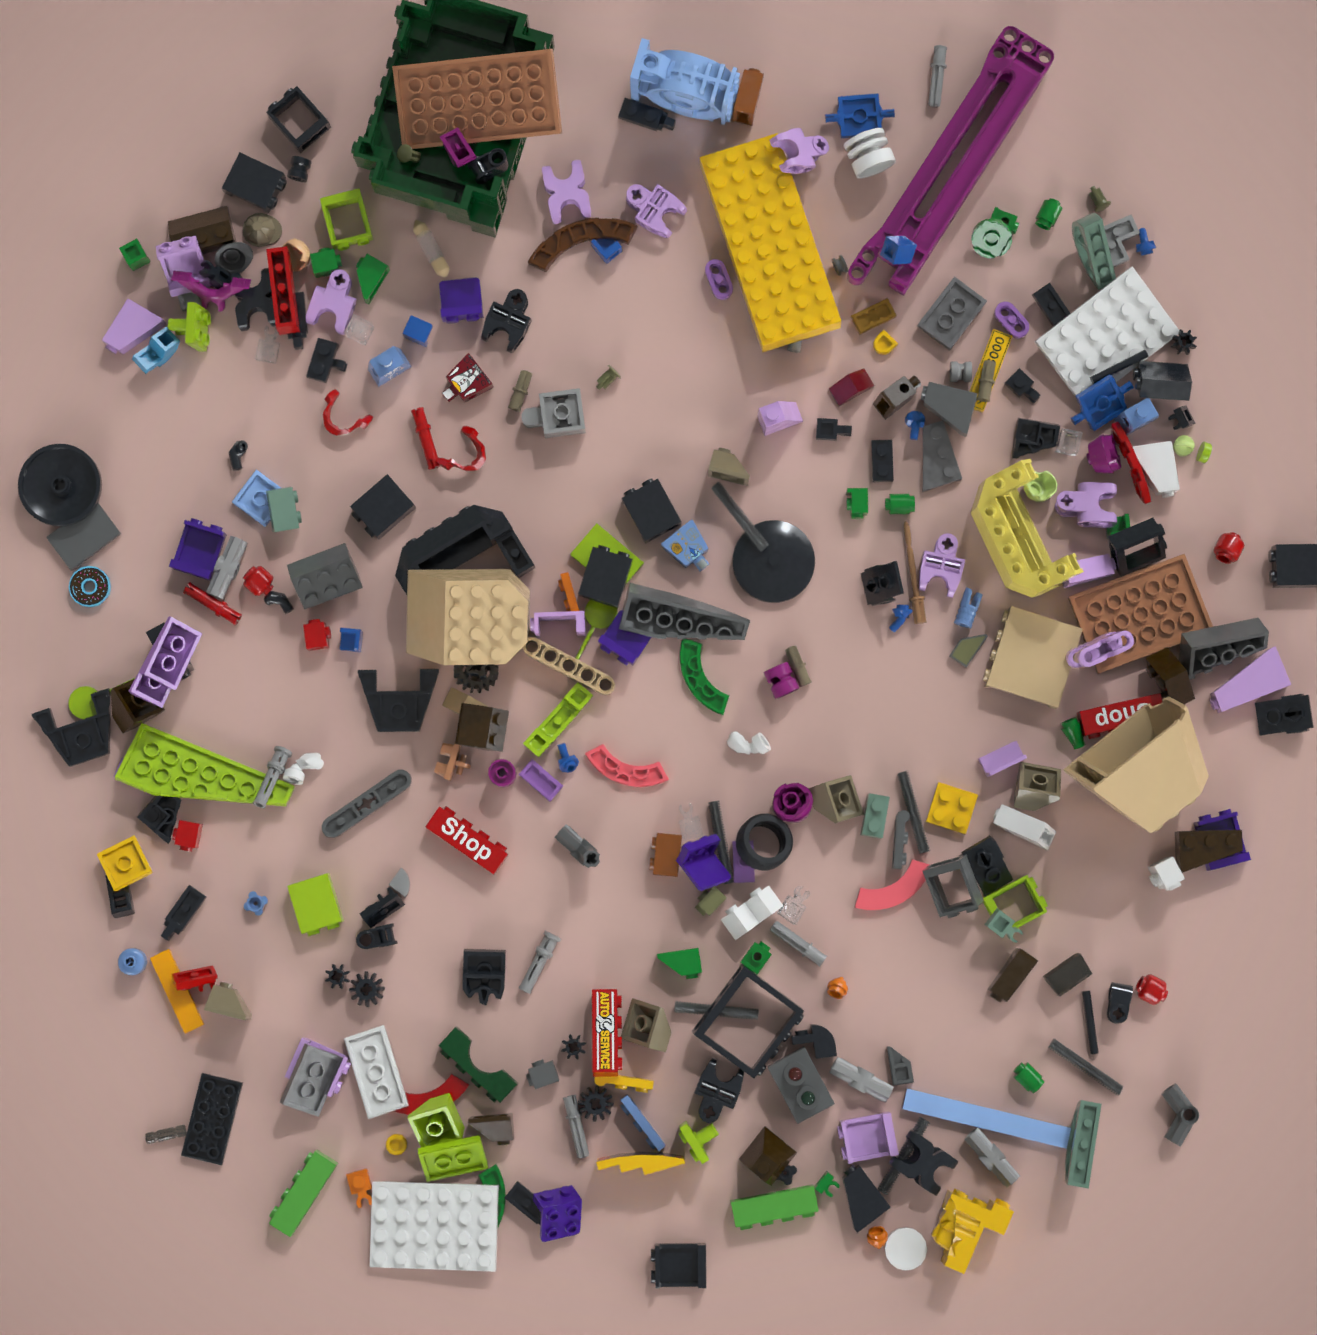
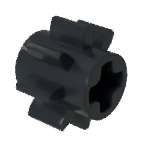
(1189, 342)
(342, 979)
(579, 1045)

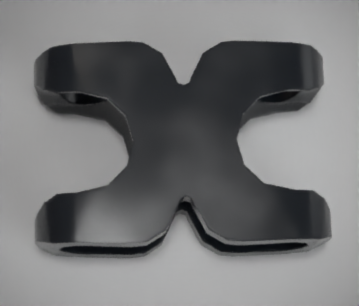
(254, 300)
(923, 1162)

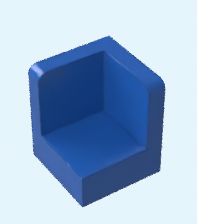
(606, 249)
(898, 249)
(417, 330)
(351, 639)

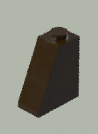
(1012, 975)

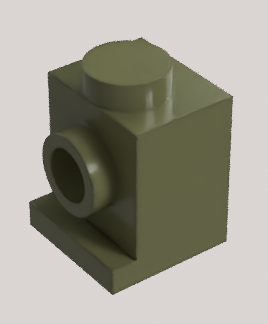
(710, 901)

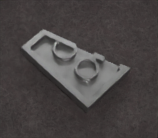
(938, 457)

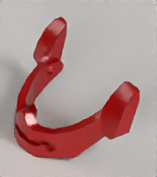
(333, 429)
(477, 463)

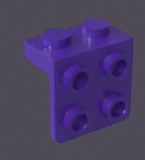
(461, 300)
(623, 643)
(702, 864)
(559, 1212)

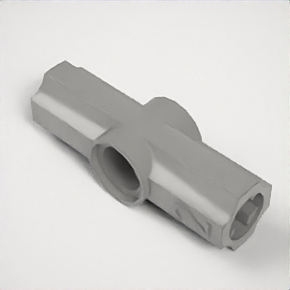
(227, 567)
(861, 1079)
(992, 1157)

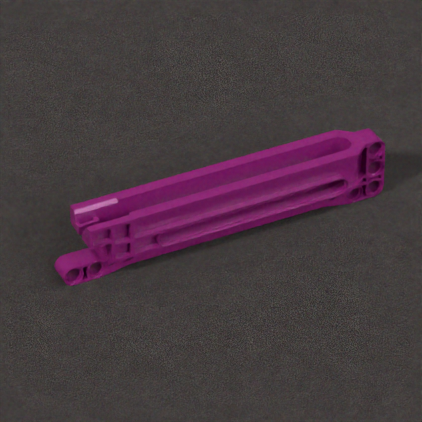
(1023, 75)

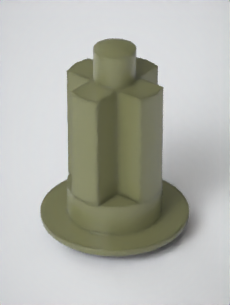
(406, 154)
(1099, 199)
(607, 378)

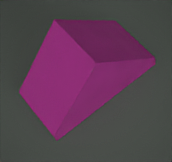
(457, 148)

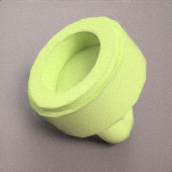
(1183, 445)

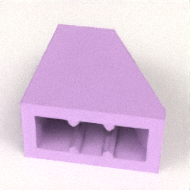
(131, 327)
(778, 416)
(1094, 569)

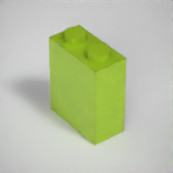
(315, 904)

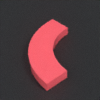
(624, 773)
(893, 894)

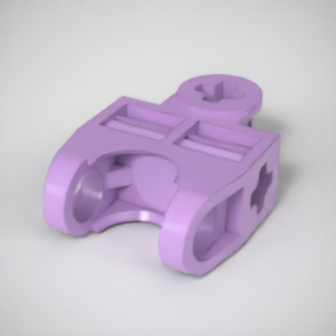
(658, 203)
(941, 560)

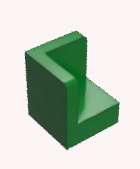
(134, 254)
(1122, 523)

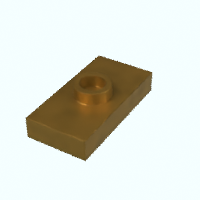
(873, 316)

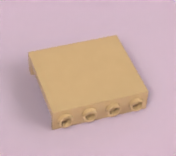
(1032, 656)

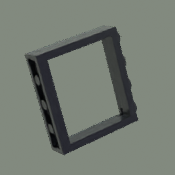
(721, 1001)

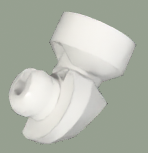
(740, 745)
(308, 761)

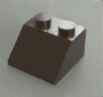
(482, 727)

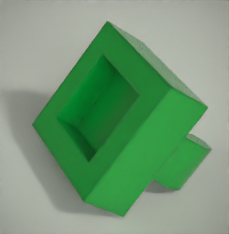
(824, 1183)

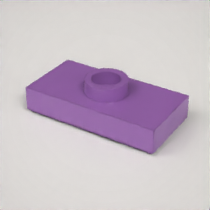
(541, 780)
(742, 872)

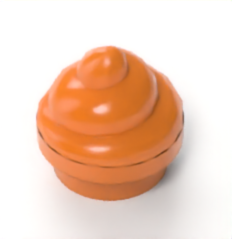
(837, 988)
(877, 1236)

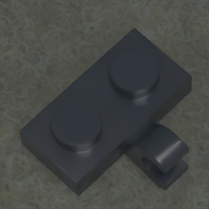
(323, 360)

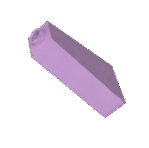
(1253, 681)

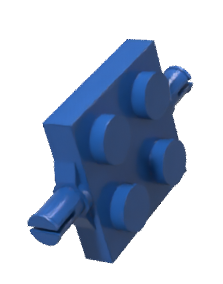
(858, 114)
(1101, 402)

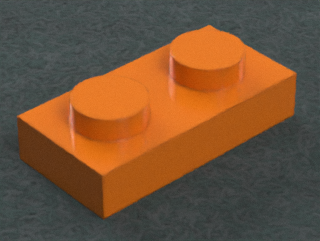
(566, 585)

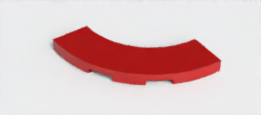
(1136, 471)
(452, 1085)

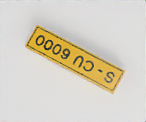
(994, 351)

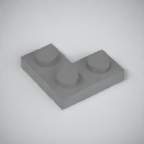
(1117, 233)

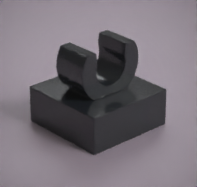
(1183, 416)

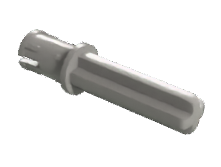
(937, 75)
(798, 943)
(575, 1122)

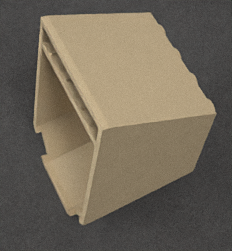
(466, 615)
(1146, 765)

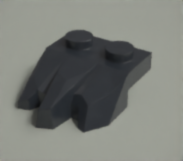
(484, 973)

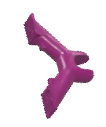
(211, 295)

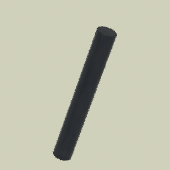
(1119, 366)
(1090, 1022)

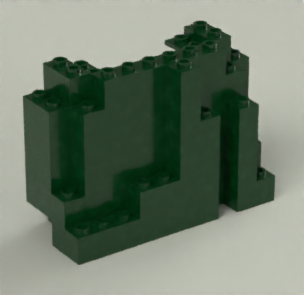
(434, 34)

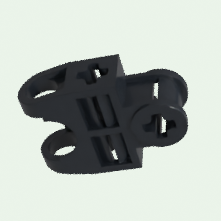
(508, 319)
(730, 1088)

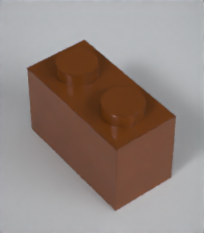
(667, 850)

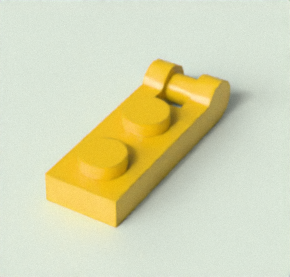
(623, 1082)

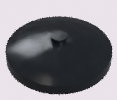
(59, 485)
(778, 570)

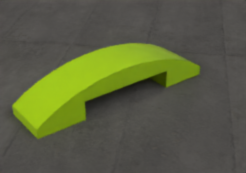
(558, 720)

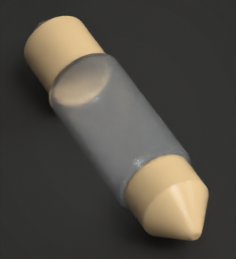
(431, 248)

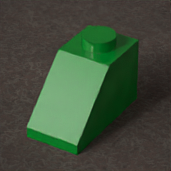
(371, 275)
(683, 962)

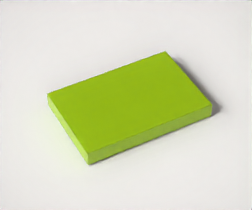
(600, 536)
(453, 1158)

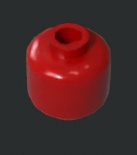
(1229, 548)
(258, 580)
(1151, 989)

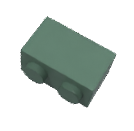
(283, 509)
(875, 816)

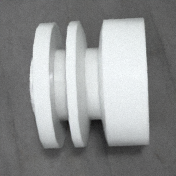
(870, 153)

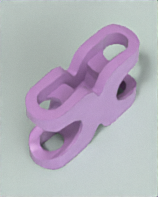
(566, 191)
(1099, 649)

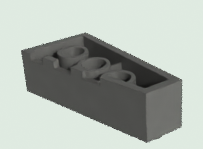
(1221, 645)

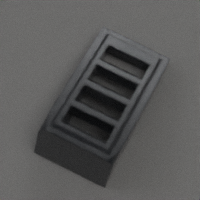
(123, 911)

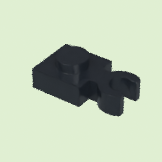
(216, 274)

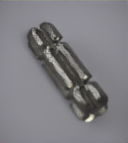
(165, 1134)

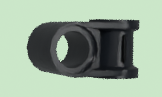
(487, 166)
(378, 937)
(1119, 998)

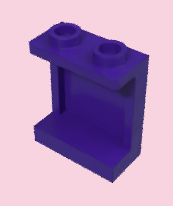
(198, 549)
(1225, 821)

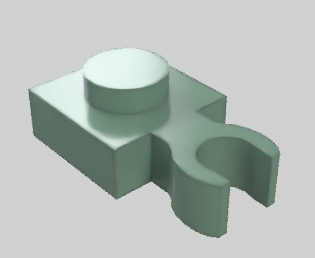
(1002, 924)

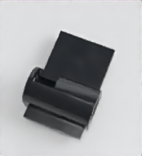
(882, 583)
(1287, 715)
(988, 865)

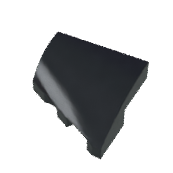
(1034, 436)
(161, 815)

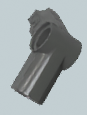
(578, 847)
(1179, 1103)

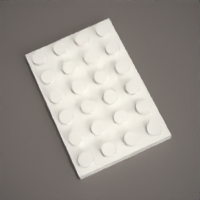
(1106, 331)
(434, 1226)

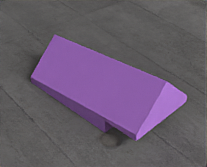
(165, 662)

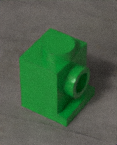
(1010, 218)
(857, 502)
(750, 962)

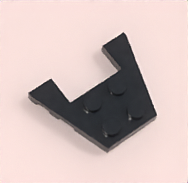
(398, 709)
(84, 738)

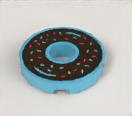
(78, 582)

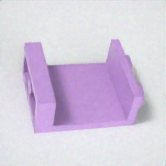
(579, 616)
(343, 1069)

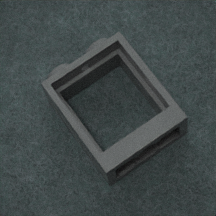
(931, 875)

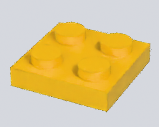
(951, 808)
(124, 863)

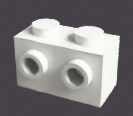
(1166, 874)

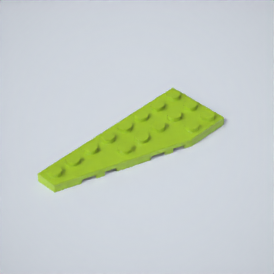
(180, 769)

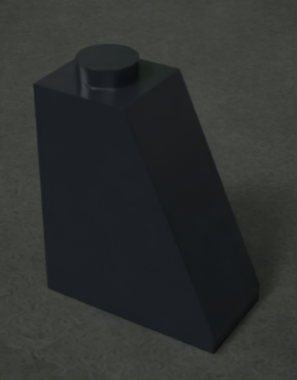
(862, 1197)

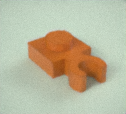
(359, 1183)

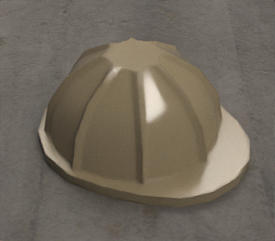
(261, 230)

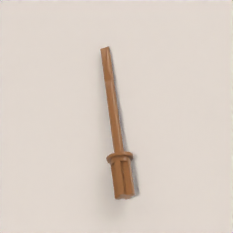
(916, 601)

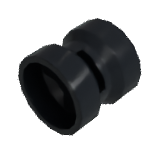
(299, 169)

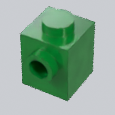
(325, 262)

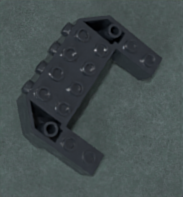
(460, 540)

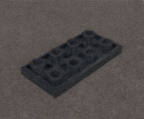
(212, 1119)

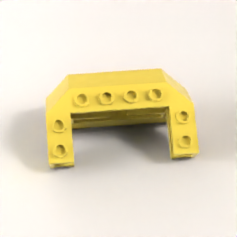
(1013, 536)

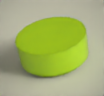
(1204, 452)

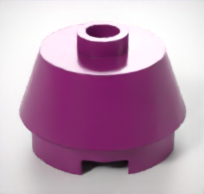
(1103, 454)
(792, 802)

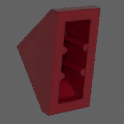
(851, 386)

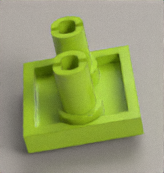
(193, 327)
(697, 1140)

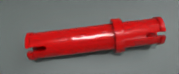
(424, 433)
(220, 608)

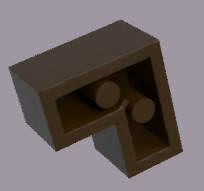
(1170, 676)

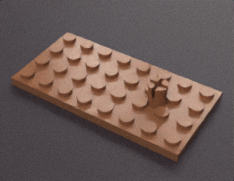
(479, 95)

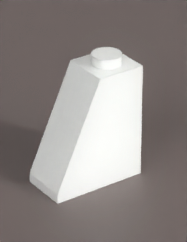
(1159, 467)
(1024, 826)

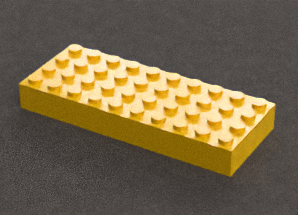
(770, 243)

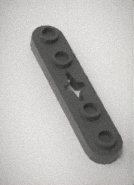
(349, 814)

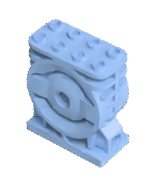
(684, 83)

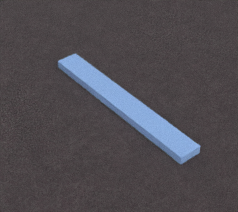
(986, 1118)

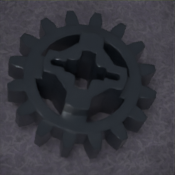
(475, 676)

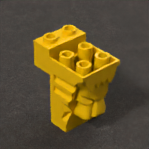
(963, 1224)

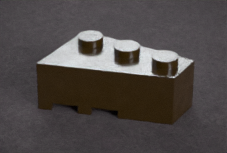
(1203, 847)

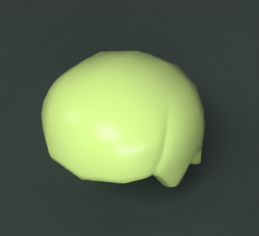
(1042, 487)

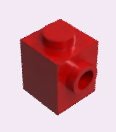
(316, 635)
(187, 835)

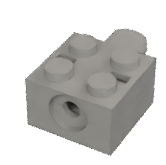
(557, 416)

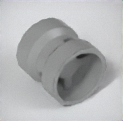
(960, 371)

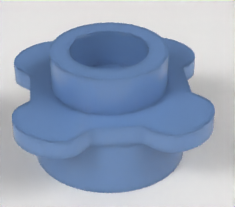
(249, 905)

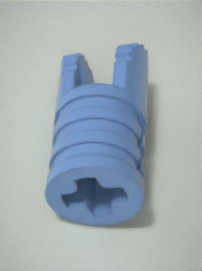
(967, 612)

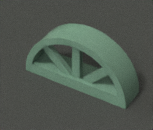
(1093, 249)
(1082, 1144)

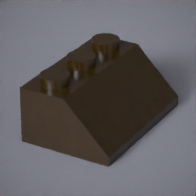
(210, 227)

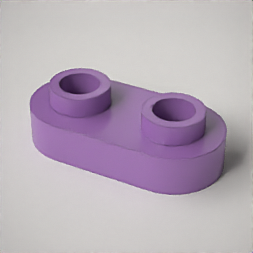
(719, 280)
(1013, 319)

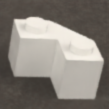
(752, 912)

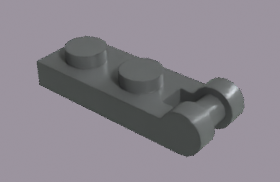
(900, 839)

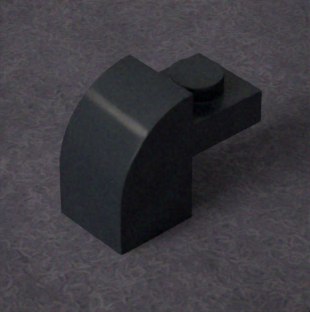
(822, 1041)

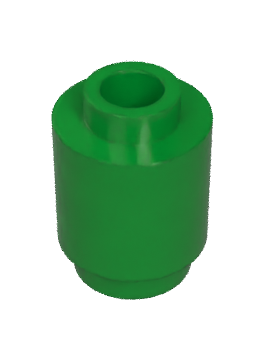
(1048, 214)
(900, 504)
(1028, 1077)

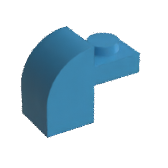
(158, 352)

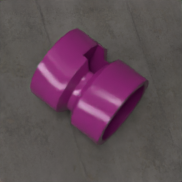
(781, 680)
(502, 773)

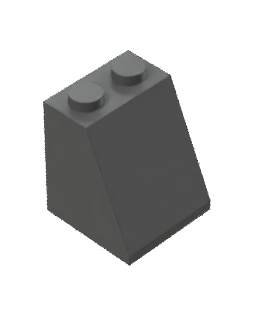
(950, 405)

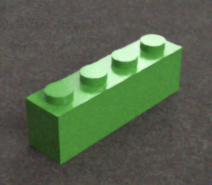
(303, 1192)
(774, 1206)

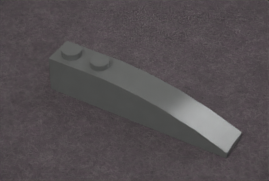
(672, 615)

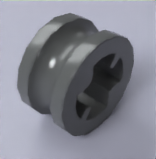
(840, 265)

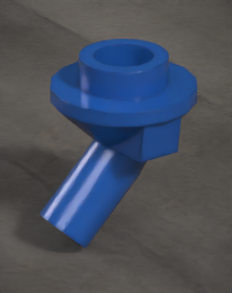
(1145, 246)
(915, 420)
(902, 613)
(566, 763)

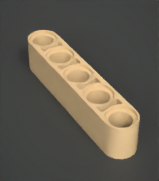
(575, 674)

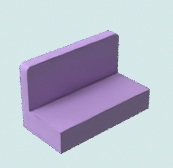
(1001, 758)

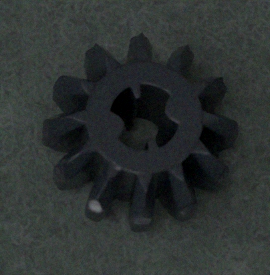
(362, 983)
(588, 1104)

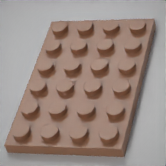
(1149, 604)

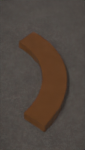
(577, 233)

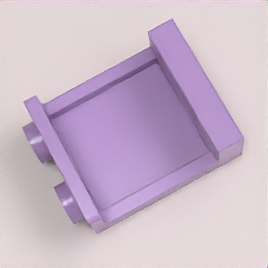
(181, 256)
(868, 1137)

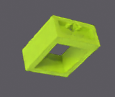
(340, 200)
(1030, 885)

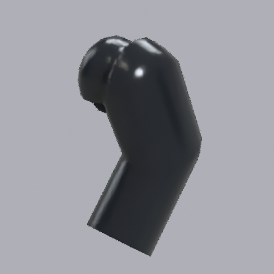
(236, 453)
(279, 598)

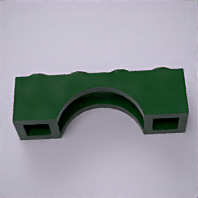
(457, 1047)

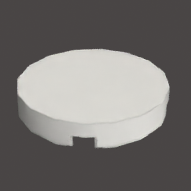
(905, 1248)

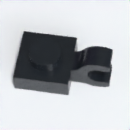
(1021, 384)
(829, 429)

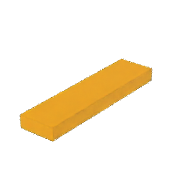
(180, 1000)

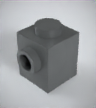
(542, 1074)

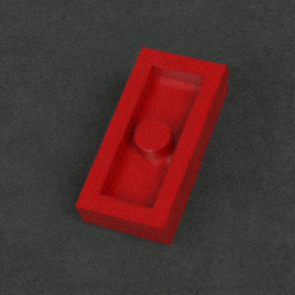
(195, 978)

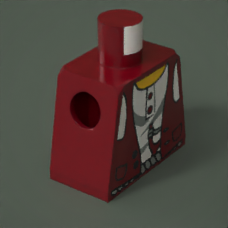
(467, 380)

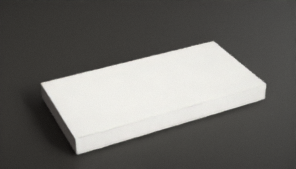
(376, 1072)

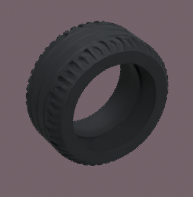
(780, 829)

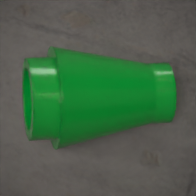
(1073, 732)

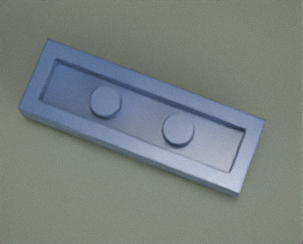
(642, 1123)

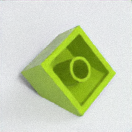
(436, 1121)

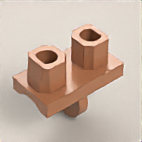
(453, 752)

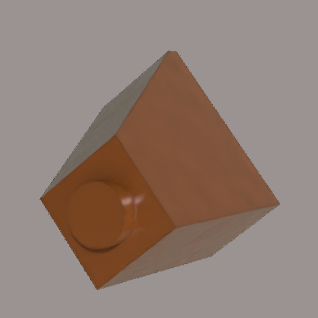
(748, 96)

